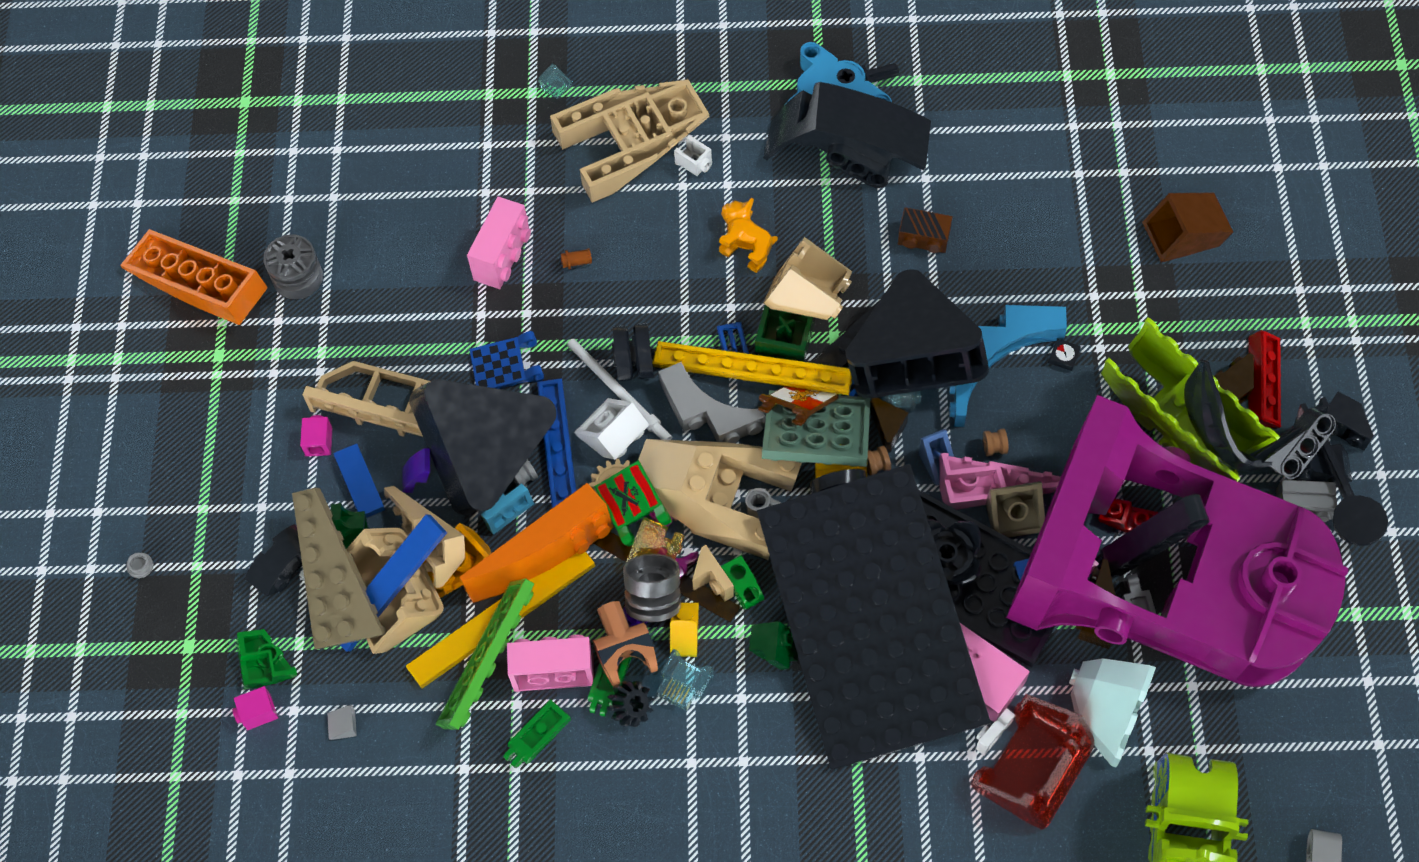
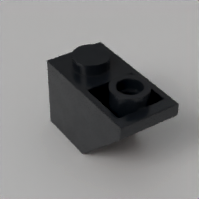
(1350, 421)

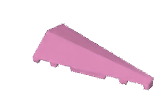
(967, 482)

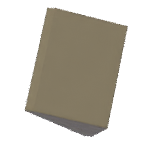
(1016, 509)

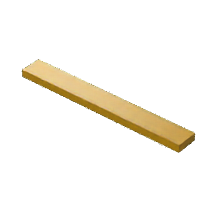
(754, 368)
(465, 639)

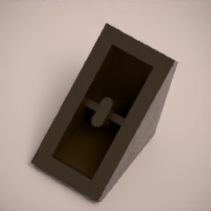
(889, 421)

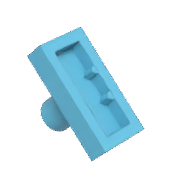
(507, 508)

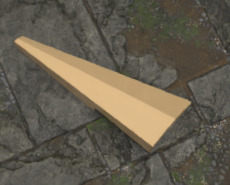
(451, 549)

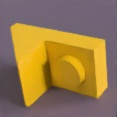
(685, 630)

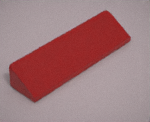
(1266, 394)

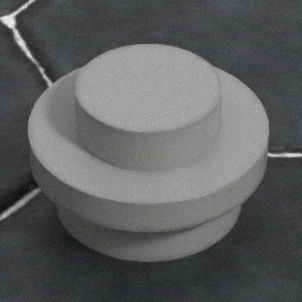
(139, 565)

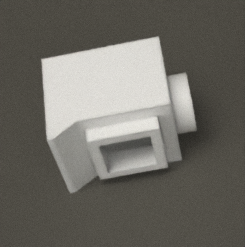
(694, 150)

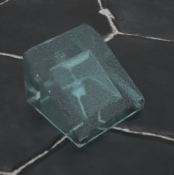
(554, 81)

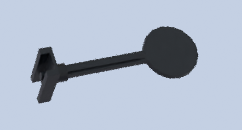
(1355, 518)

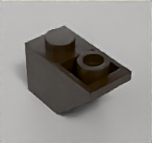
(1238, 378)

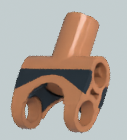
(622, 642)

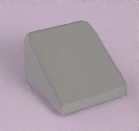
(342, 723)

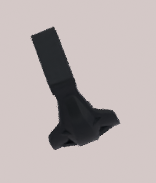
(1209, 422)

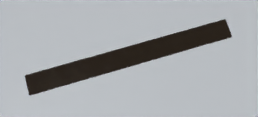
(702, 595)

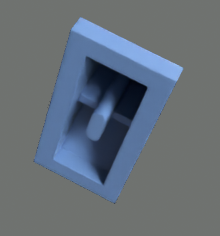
(930, 450)

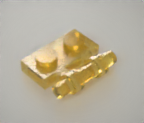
(652, 537)

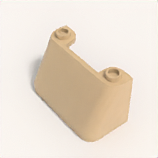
(809, 283)
(415, 603)

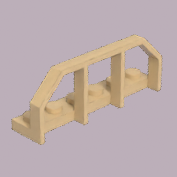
(364, 409)

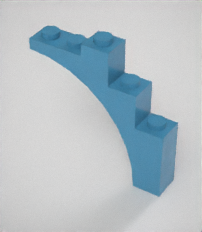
(1016, 329)

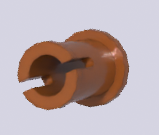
(575, 258)

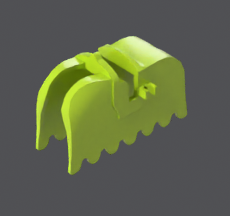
(1168, 414)

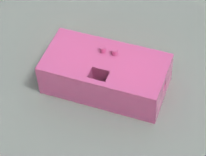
(996, 673)

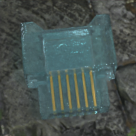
(683, 681)

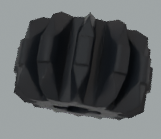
(629, 713)

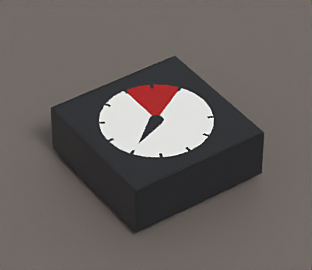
(1064, 354)

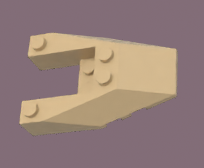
(642, 124)
(701, 481)

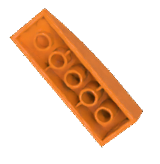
(196, 276)
(542, 545)

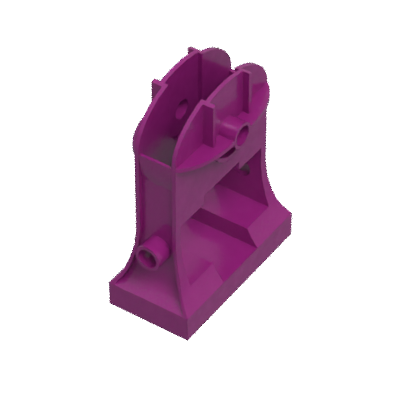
(1256, 589)

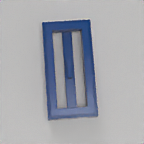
(728, 327)

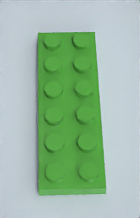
(482, 660)

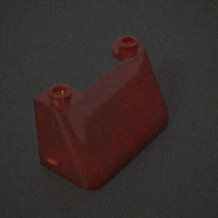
(1037, 762)

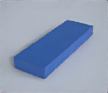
(359, 480)

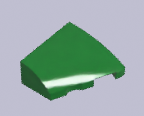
(261, 660)

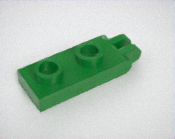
(602, 688)
(536, 734)

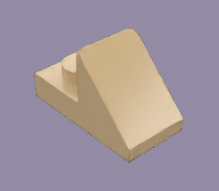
(710, 572)

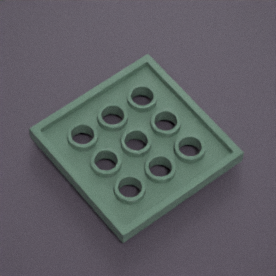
(827, 435)

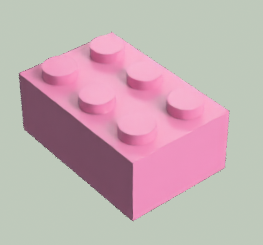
(499, 243)
(550, 663)

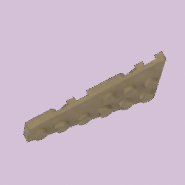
(333, 583)

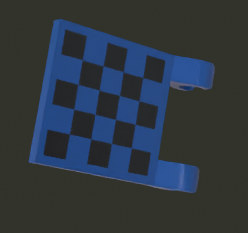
(501, 363)

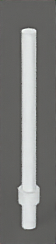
(654, 422)

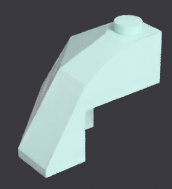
(1109, 699)

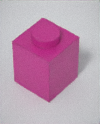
(316, 436)
(254, 708)

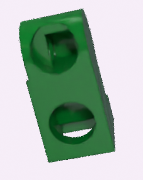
(745, 585)

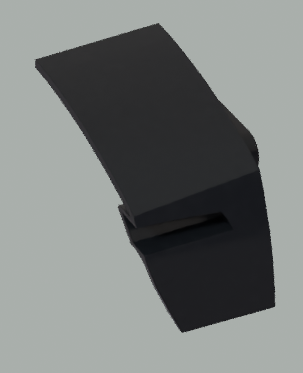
(854, 131)

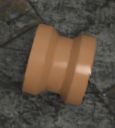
(995, 442)
(878, 460)

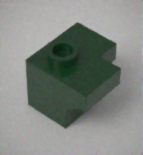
(348, 523)
(774, 643)

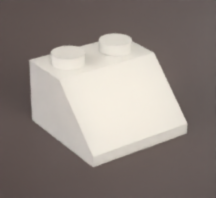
(612, 428)

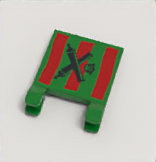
(630, 498)

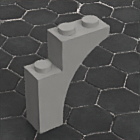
(696, 408)

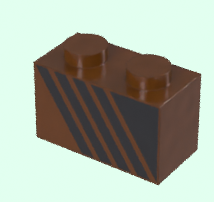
(924, 230)

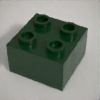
(784, 335)

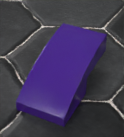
(416, 470)

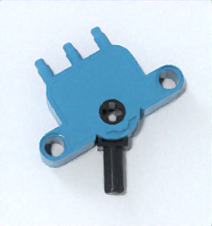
(824, 67)

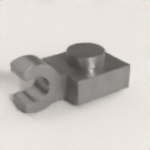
(1135, 595)

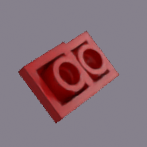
(1124, 516)

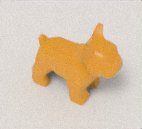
(745, 234)

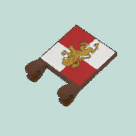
(802, 401)

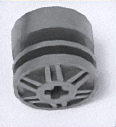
(293, 266)
(652, 587)

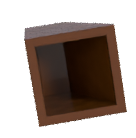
(1186, 225)

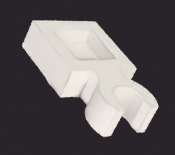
(989, 736)

